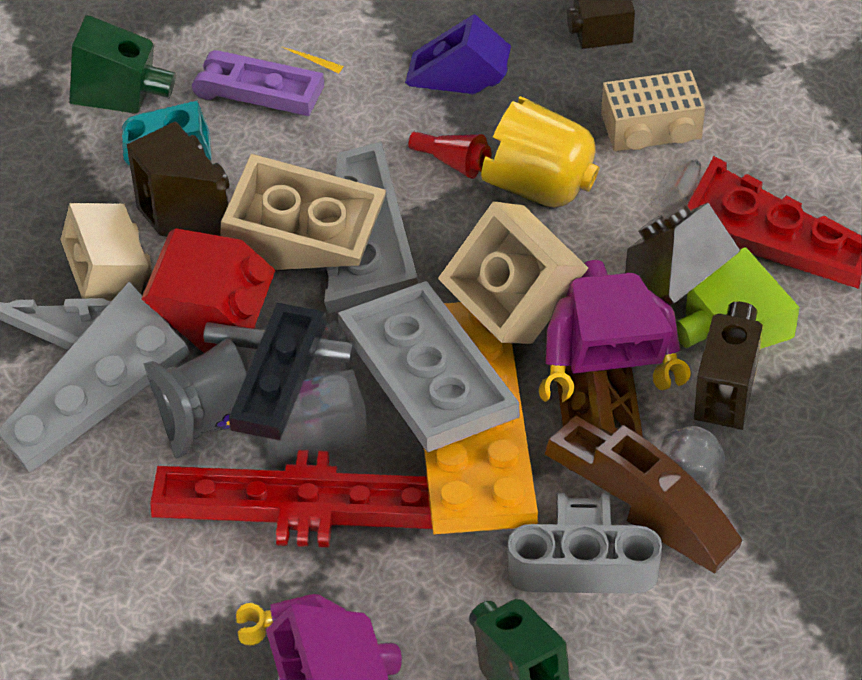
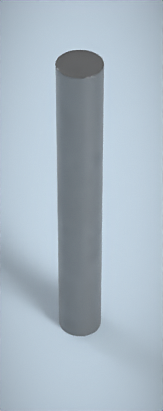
(251, 339)

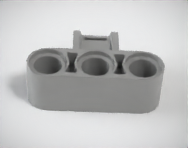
(585, 532)

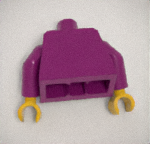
(611, 326)
(319, 640)

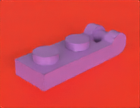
(258, 82)

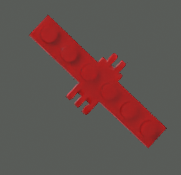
(296, 499)

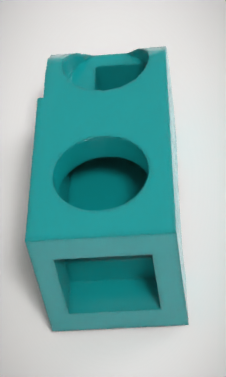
(187, 115)

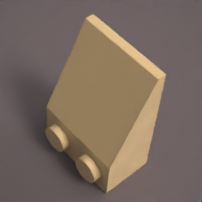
(301, 215)

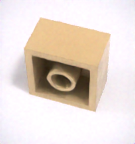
(511, 273)

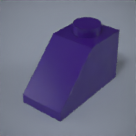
(461, 59)

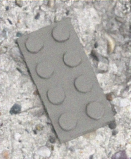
(428, 366)

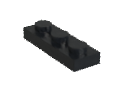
(277, 371)

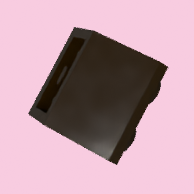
(177, 182)

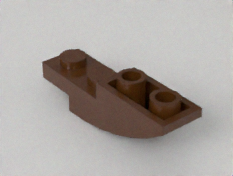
(654, 486)

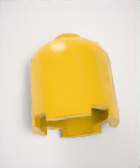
(541, 155)

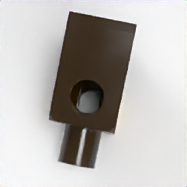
(728, 366)

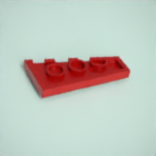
(779, 227)

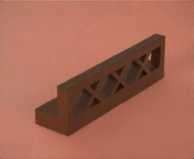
(598, 401)

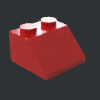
(206, 281)

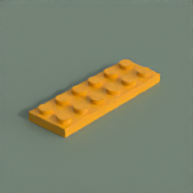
(487, 476)

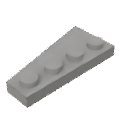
(387, 258)
(92, 378)

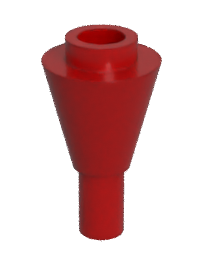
(460, 152)

